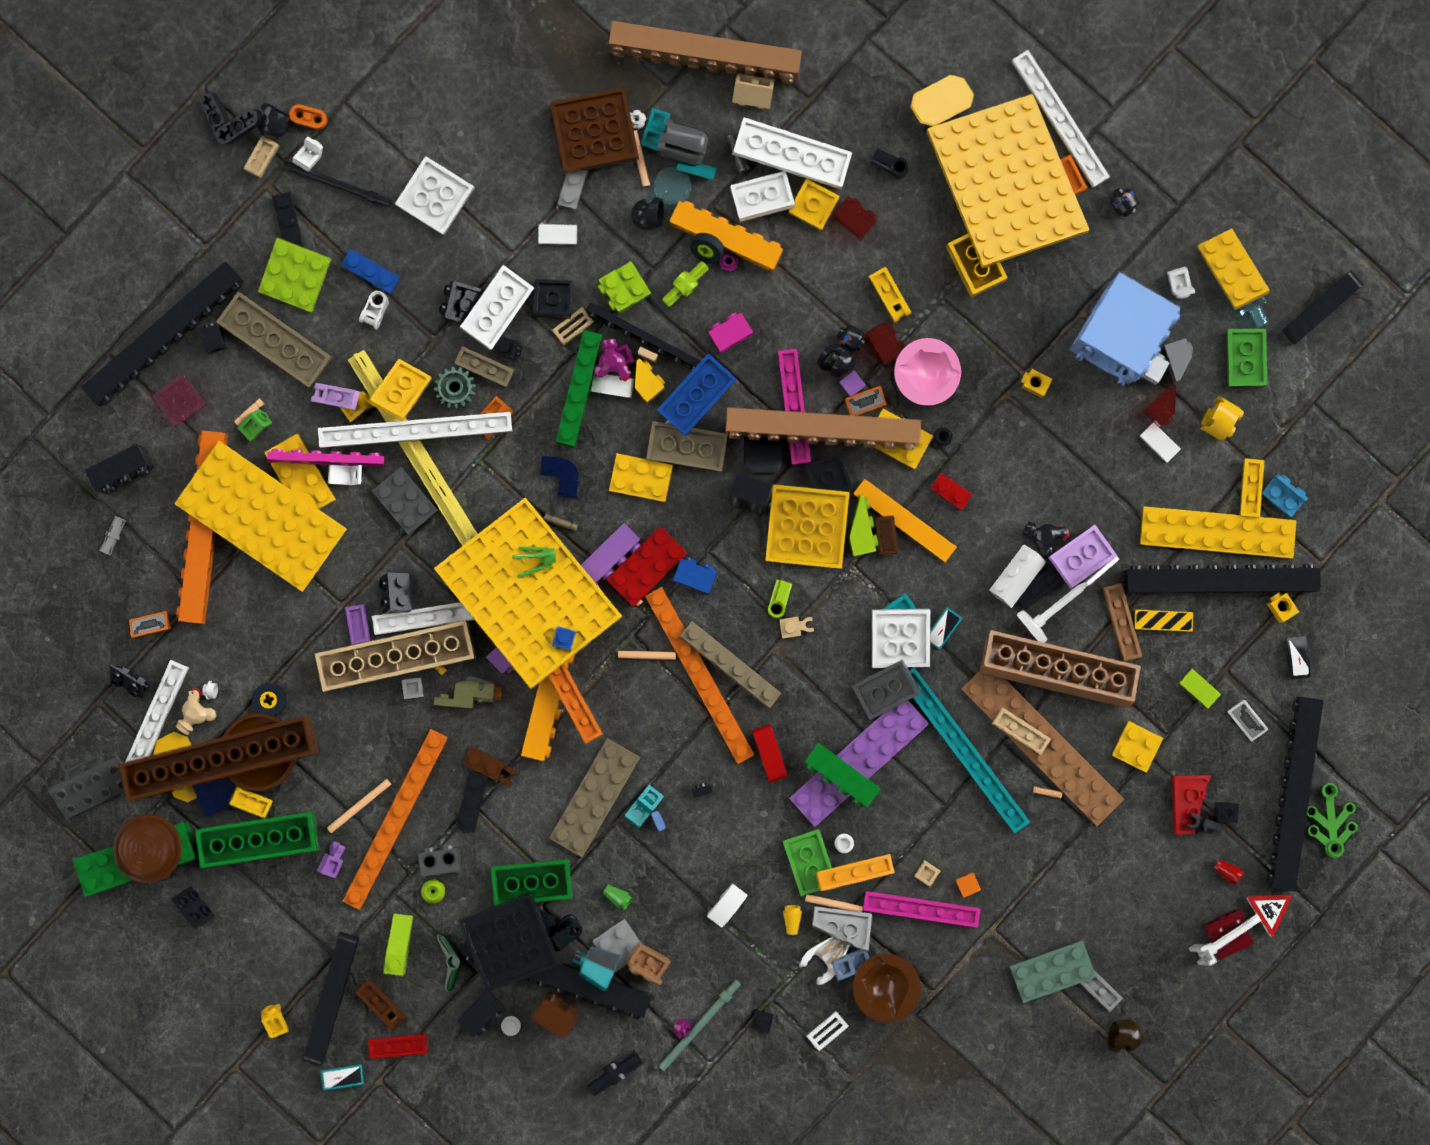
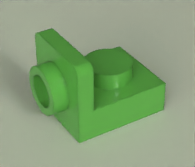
(254, 424)

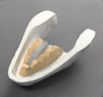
(828, 951)

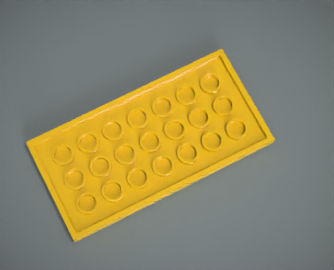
(260, 516)

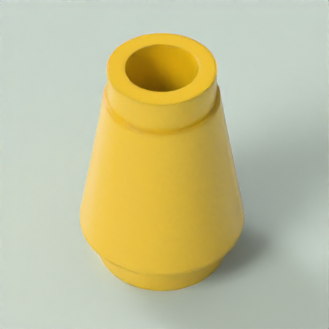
(792, 919)

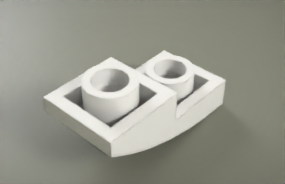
(612, 385)
(727, 905)

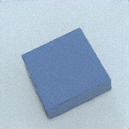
(658, 820)

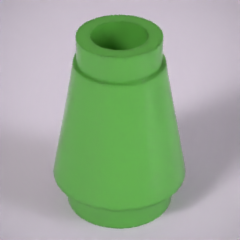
(618, 897)

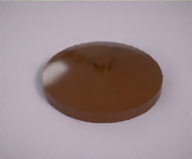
(264, 778)

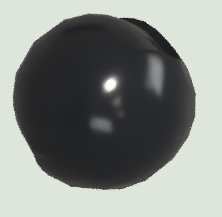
(274, 122)
(648, 215)
(840, 364)

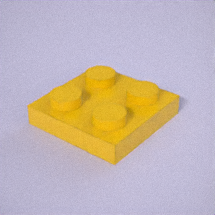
(814, 204)
(1137, 746)

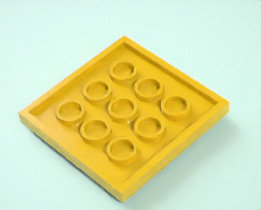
(807, 526)

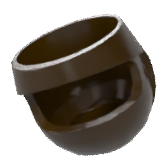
(1129, 1035)

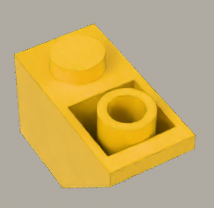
(646, 382)

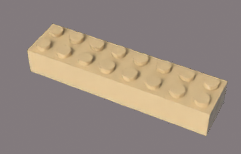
(395, 656)

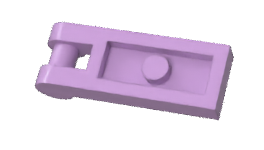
(335, 396)

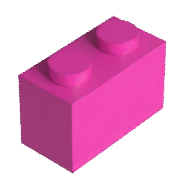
(730, 332)

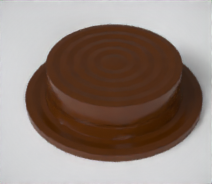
(147, 848)
(886, 987)

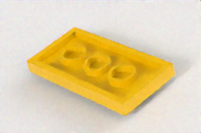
(1233, 269)
(302, 477)

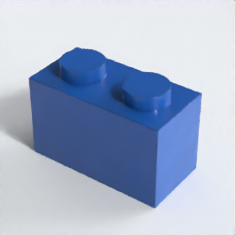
(695, 576)

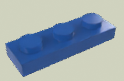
(370, 271)

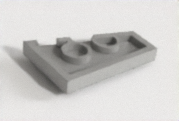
(844, 925)

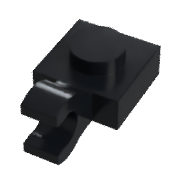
(1207, 825)

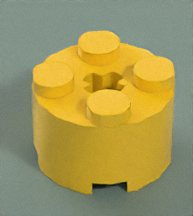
(1221, 418)

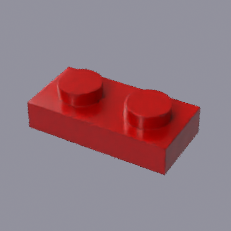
(951, 491)

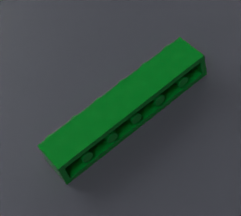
(579, 389)

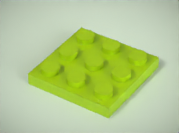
(294, 275)

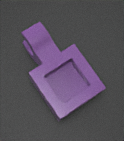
(331, 862)

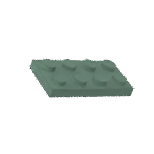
(1052, 971)

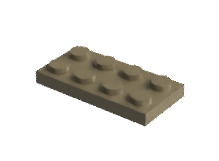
(697, 449)

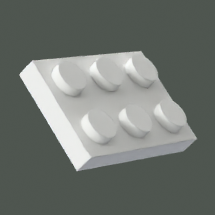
(762, 196)

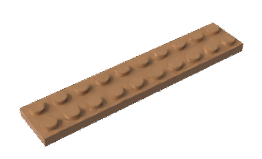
(1059, 759)

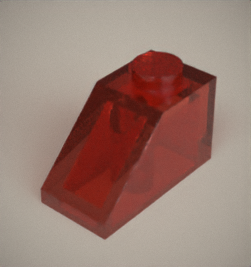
(1162, 407)

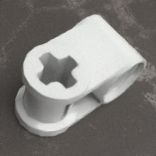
(373, 310)

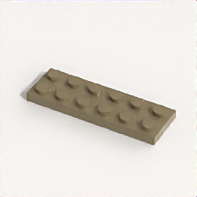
(274, 339)
(594, 797)

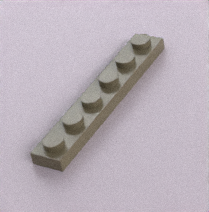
(730, 664)

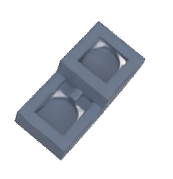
(849, 963)

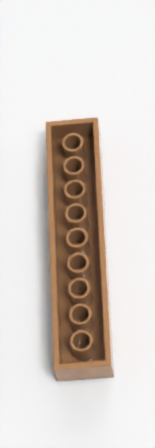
(704, 52)
(823, 427)

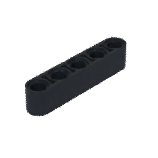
(1322, 307)

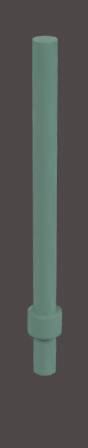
(725, 996)

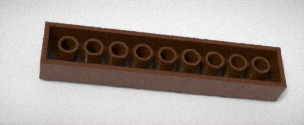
(218, 759)

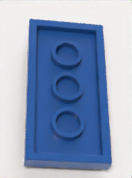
(696, 394)

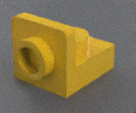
(361, 407)
(274, 1021)

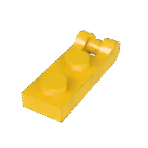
(889, 294)

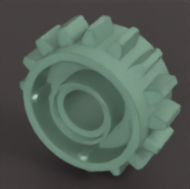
(450, 378)

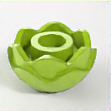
(435, 885)

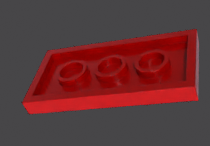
(646, 566)

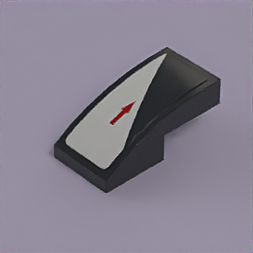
(1298, 657)

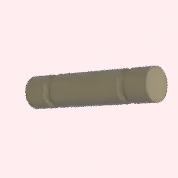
(560, 522)

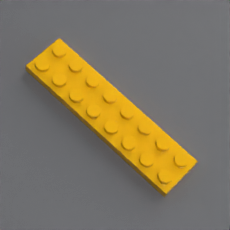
(1218, 532)

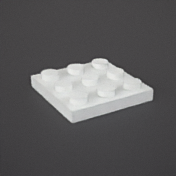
(434, 195)
(900, 636)

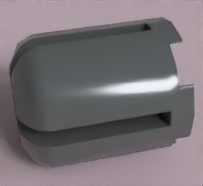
(683, 142)

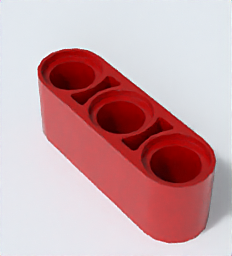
(770, 753)

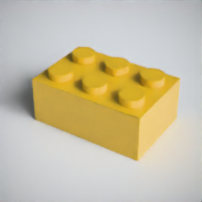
(970, 270)

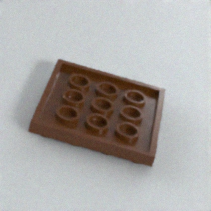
(594, 130)

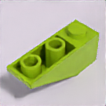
(860, 532)

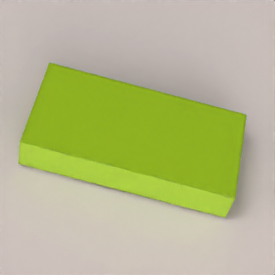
(1199, 688)

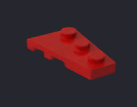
(1187, 798)

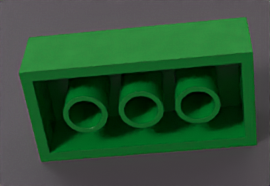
(545, 879)

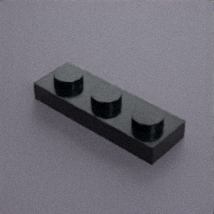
(287, 218)
(472, 801)

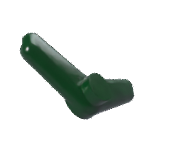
(453, 961)

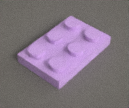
(1082, 556)

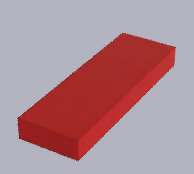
(398, 1046)

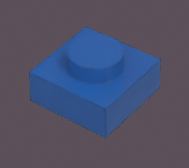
(563, 638)

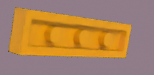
(855, 872)

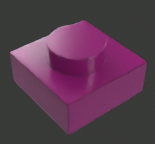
(625, 351)

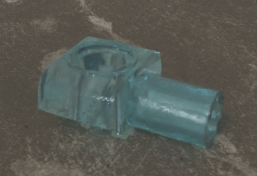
(1256, 312)

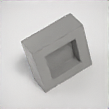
(412, 688)

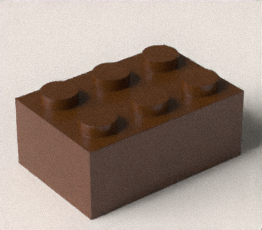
(556, 1015)

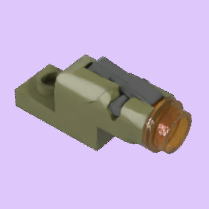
(469, 691)

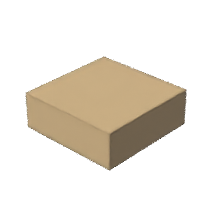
(647, 355)
(927, 873)

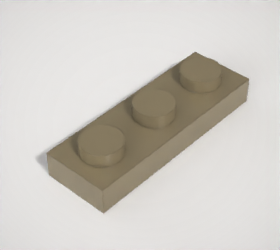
(484, 367)

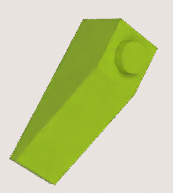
(398, 945)

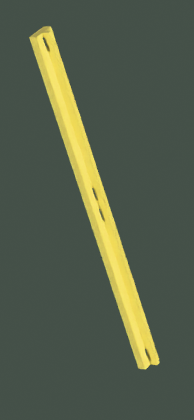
(419, 458)

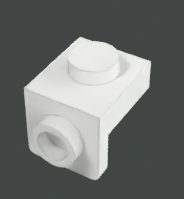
(308, 154)
(1180, 283)

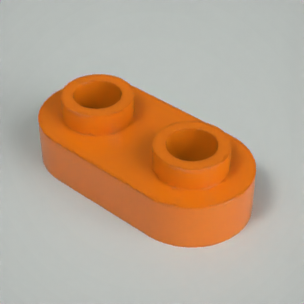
(309, 117)

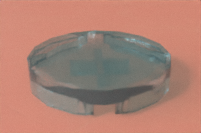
(672, 185)

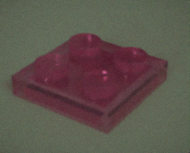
(179, 400)

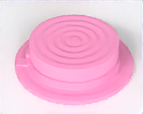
(927, 371)

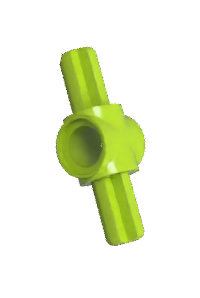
(685, 284)

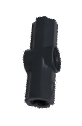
(614, 1072)

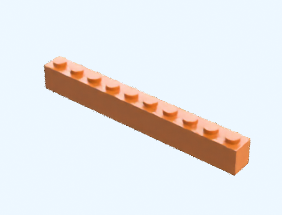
(200, 550)

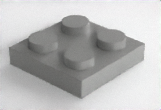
(619, 940)

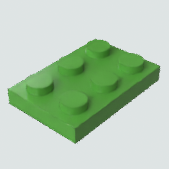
(1246, 357)
(806, 857)

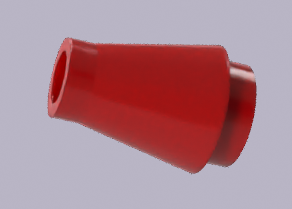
(1228, 871)

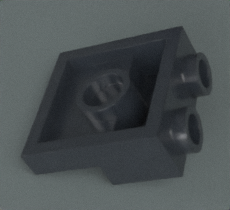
(458, 301)

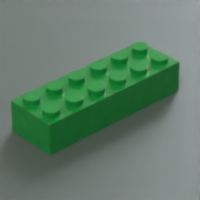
(257, 839)
(100, 872)

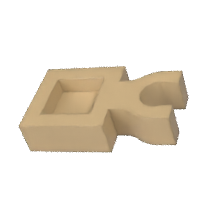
(792, 627)

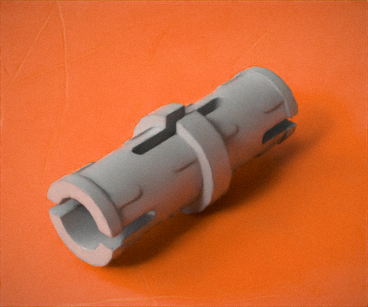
(112, 535)

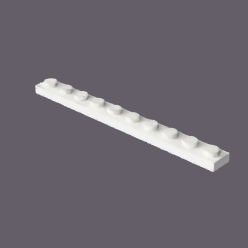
(415, 430)

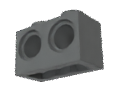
(440, 865)

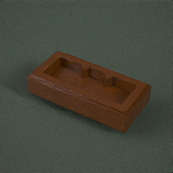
(886, 535)

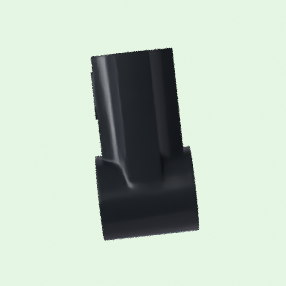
(888, 162)

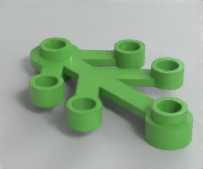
(1332, 823)

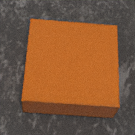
(968, 884)

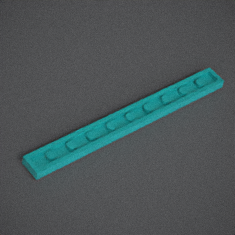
(968, 755)

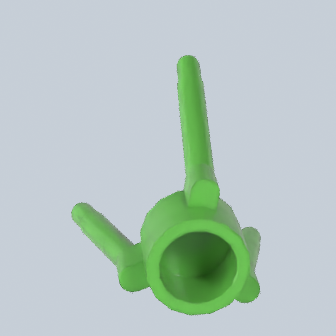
(546, 556)

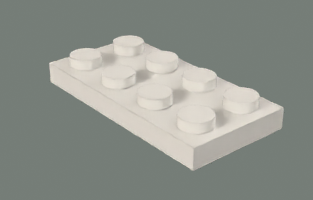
(496, 307)

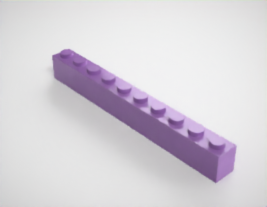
(597, 566)

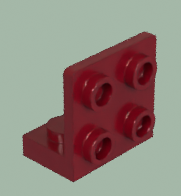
(1222, 925)

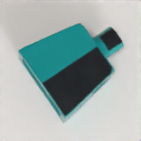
(597, 966)

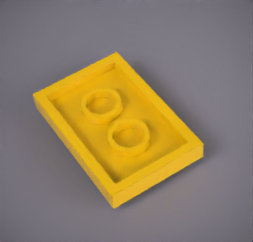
(400, 390)
(908, 457)
(640, 477)

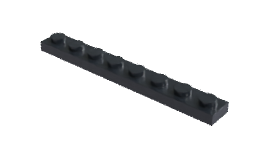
(645, 338)

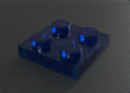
(215, 795)

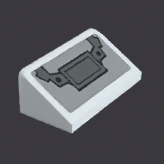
(1247, 720)

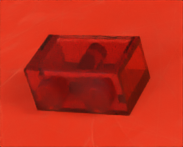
(855, 218)
(885, 343)

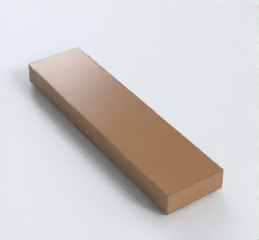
(1122, 622)

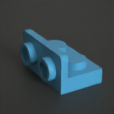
(1284, 495)

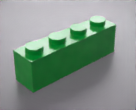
(842, 774)

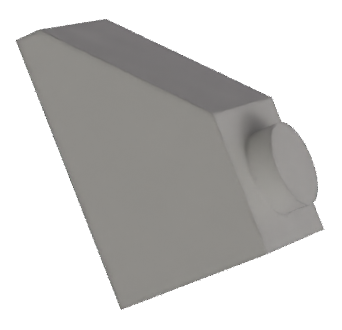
(1178, 356)

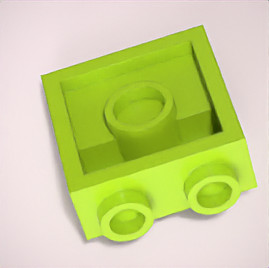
(623, 287)

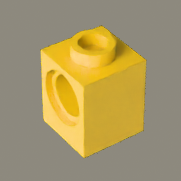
(1043, 379)
(1290, 610)

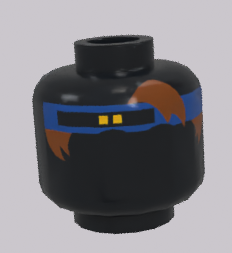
(1124, 202)
(851, 338)

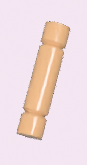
(255, 406)

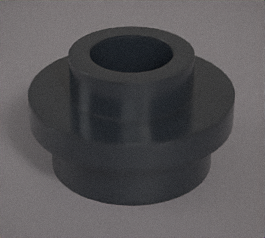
(942, 430)

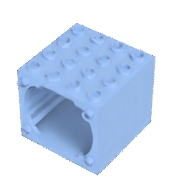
(1125, 329)

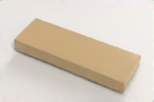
(1021, 731)

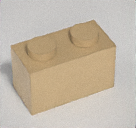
(753, 91)

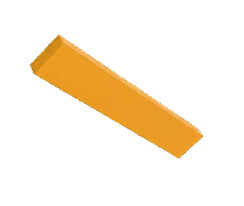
(906, 521)

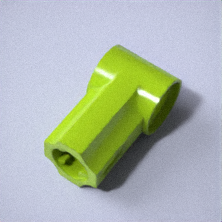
(779, 597)

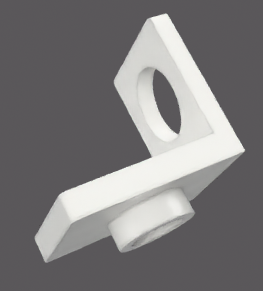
(344, 475)

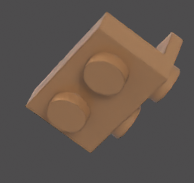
(647, 963)

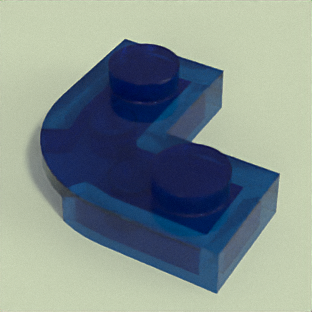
(566, 472)

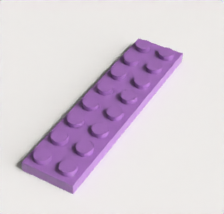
(865, 754)

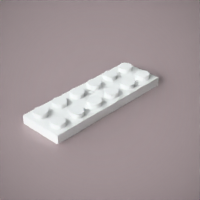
(792, 153)

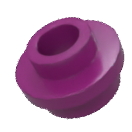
(733, 265)
(682, 1028)

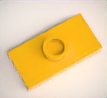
(250, 802)

